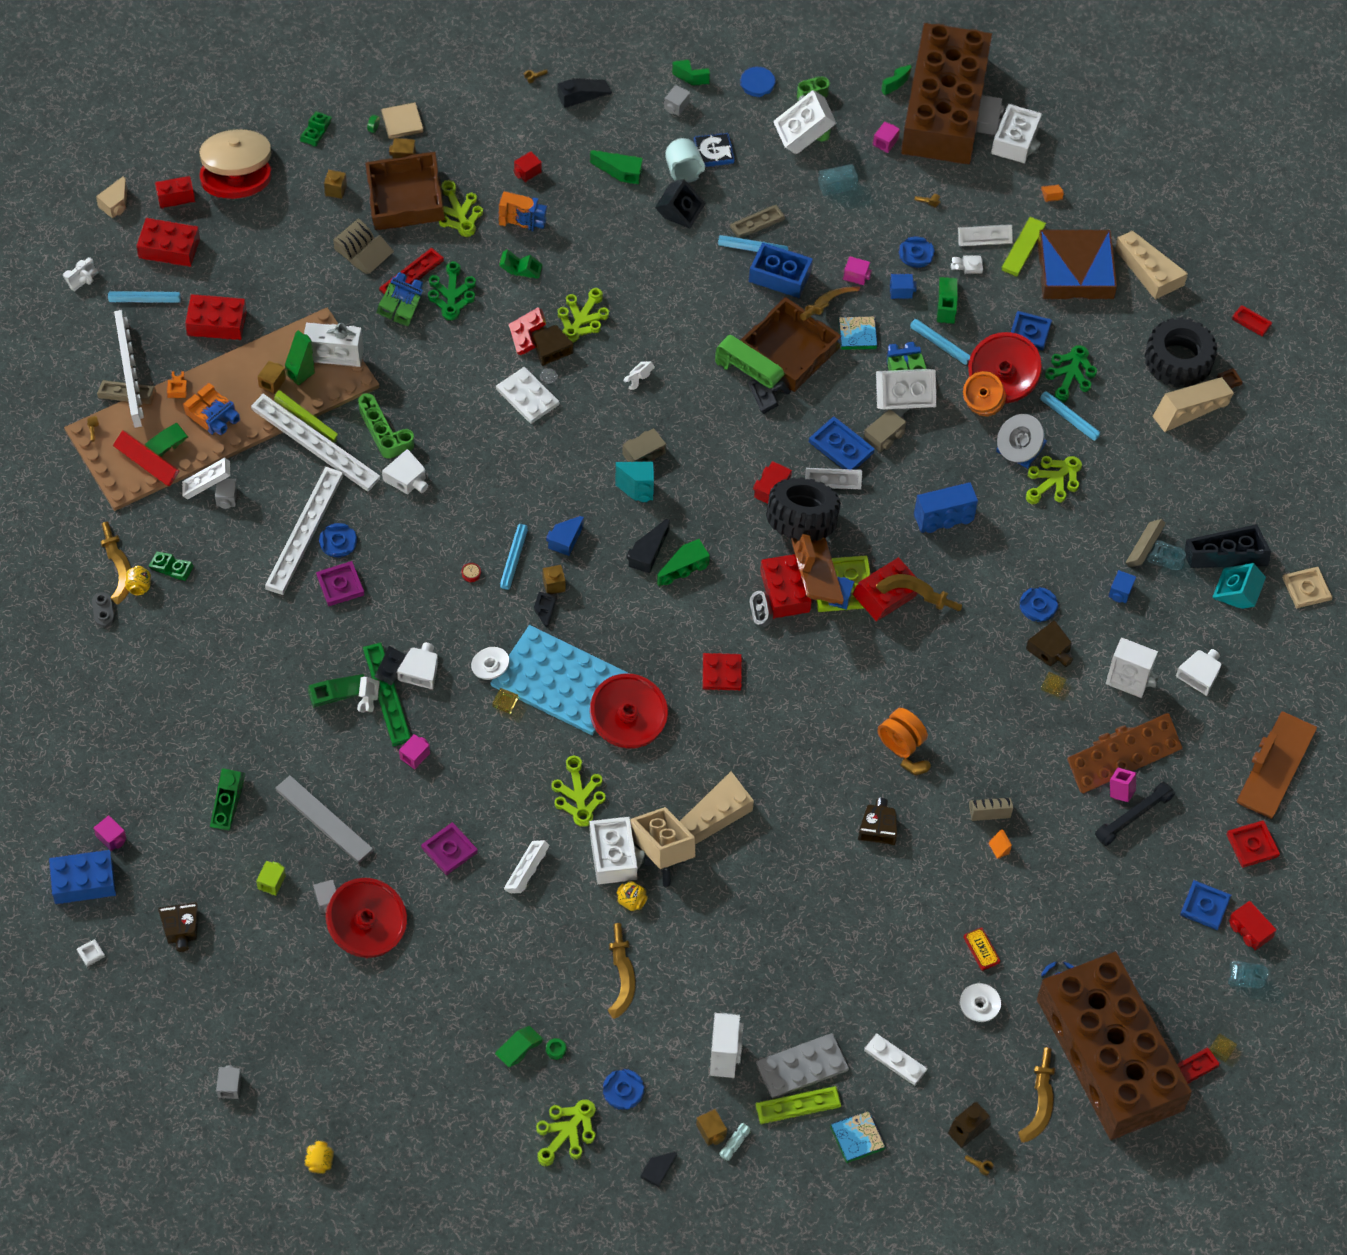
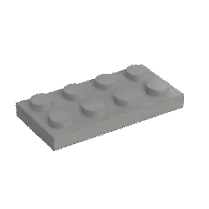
(802, 1066)

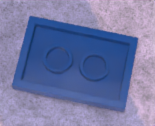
(841, 444)

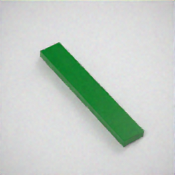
(387, 698)

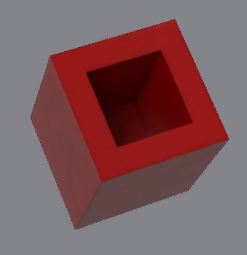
(527, 167)

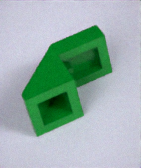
(683, 70)
(524, 267)
(517, 1045)

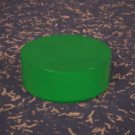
(373, 123)
(556, 1048)

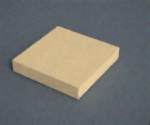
(402, 120)
(1307, 587)

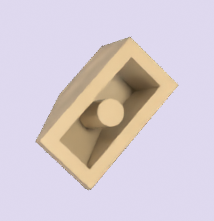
(113, 198)

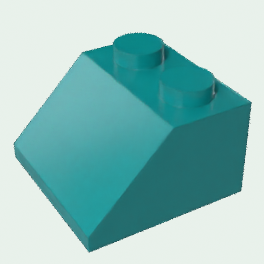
(635, 479)
(1240, 586)

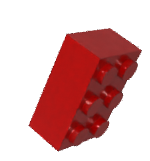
(168, 242)
(215, 317)
(784, 586)
(876, 602)

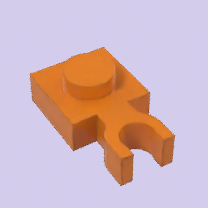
(177, 386)

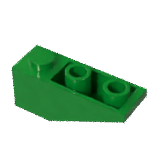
(621, 167)
(947, 300)
(300, 362)
(686, 560)
(334, 690)
(227, 798)

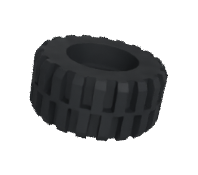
(1178, 370)
(803, 508)

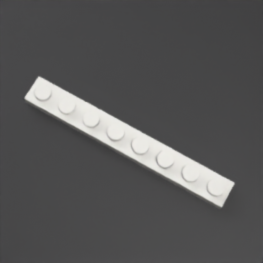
(129, 372)
(315, 442)
(304, 531)

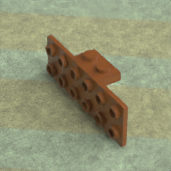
(817, 569)
(1124, 749)
(1276, 764)

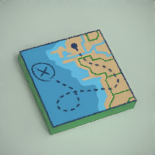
(858, 332)
(857, 1136)

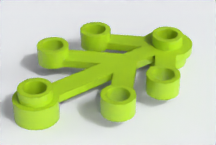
(460, 212)
(582, 317)
(1054, 477)
(578, 794)
(567, 1129)

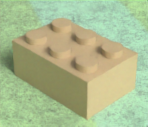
(663, 838)

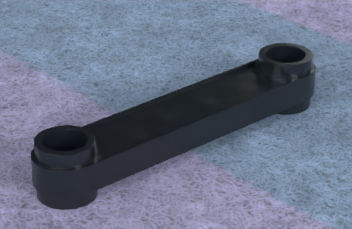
(1107, 833)

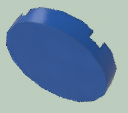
(757, 81)
(916, 252)
(338, 540)
(1038, 604)
(622, 1095)

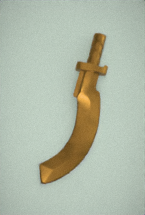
(823, 300)
(120, 561)
(920, 587)
(625, 971)
(1045, 1099)

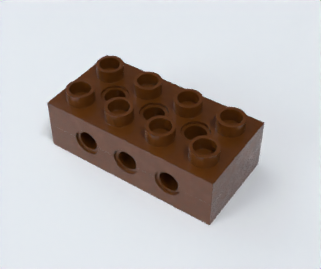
(946, 93)
(1103, 1066)

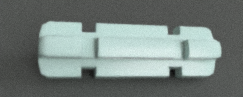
(735, 1141)

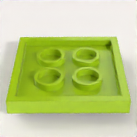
(854, 569)

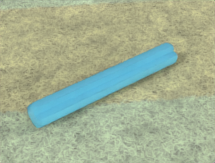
(744, 244)
(157, 297)
(940, 341)
(1069, 415)
(513, 557)

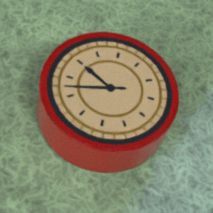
(471, 572)

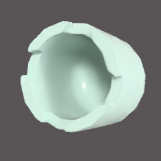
(684, 160)

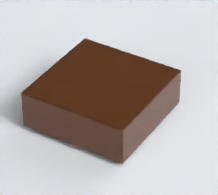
(1231, 378)

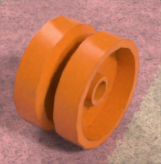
(984, 404)
(902, 732)

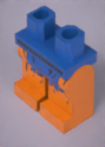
(521, 211)
(211, 410)

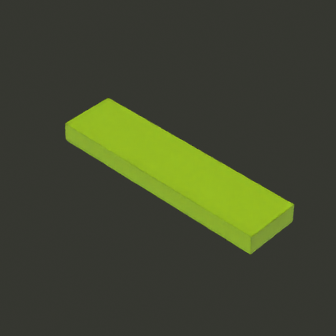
(1023, 246)
(298, 411)
(798, 1105)

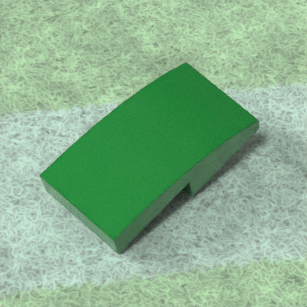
(900, 77)
(316, 128)
(167, 439)
(168, 565)

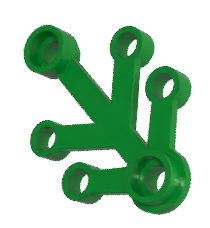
(452, 293)
(1071, 370)

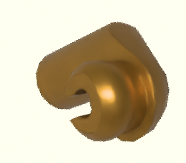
(916, 768)

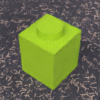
(271, 877)

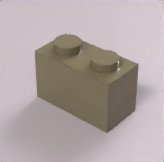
(885, 431)
(644, 447)

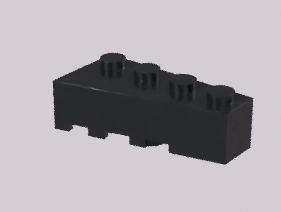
(1228, 549)

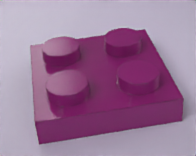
(340, 583)
(449, 848)

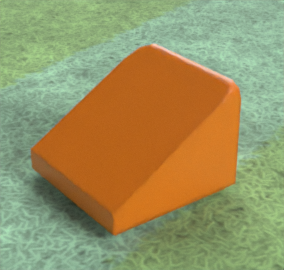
(1052, 193)
(1000, 844)

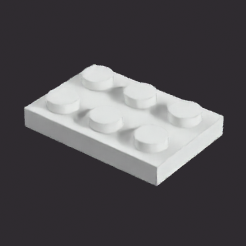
(527, 395)

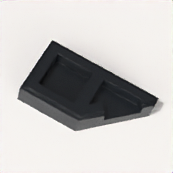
(544, 607)
(657, 1168)

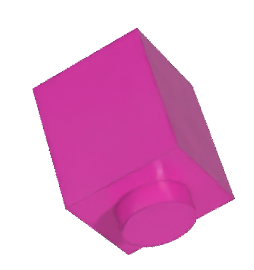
(886, 137)
(857, 271)
(414, 751)
(1123, 785)
(110, 833)

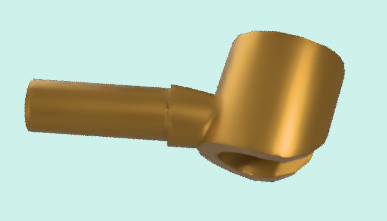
(532, 75)
(933, 201)
(92, 422)
(980, 1165)

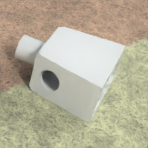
(406, 473)
(419, 667)
(1200, 670)

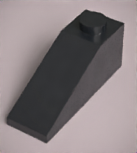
(581, 90)
(648, 547)

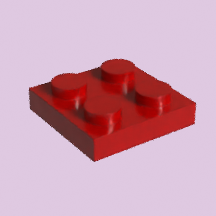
(721, 671)
(1253, 844)

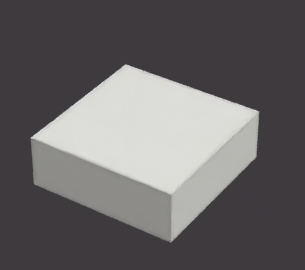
(90, 952)

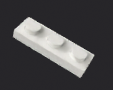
(985, 235)
(836, 477)
(206, 478)
(526, 867)
(895, 1059)

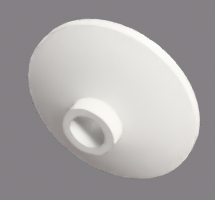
(489, 657)
(980, 994)

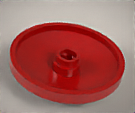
(235, 186)
(1012, 360)
(628, 711)
(366, 917)

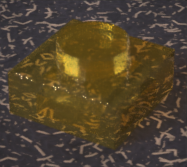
(1053, 684)
(505, 700)
(1222, 1047)

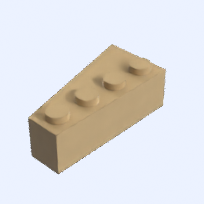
(1149, 265)
(1192, 402)
(718, 808)

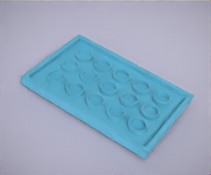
(555, 677)

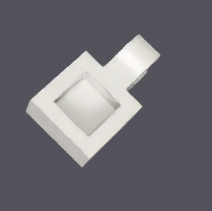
(969, 264)
(641, 371)
(369, 692)

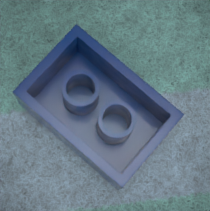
(780, 270)
(945, 507)
(82, 876)

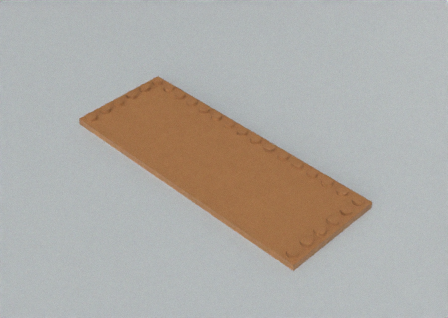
(236, 379)

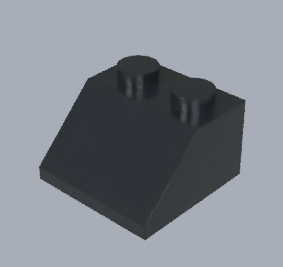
(680, 203)

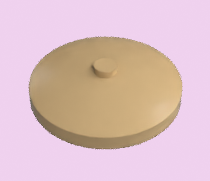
(235, 152)

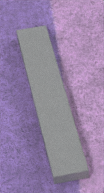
(324, 819)

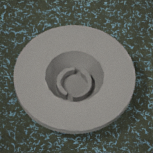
(1020, 438)

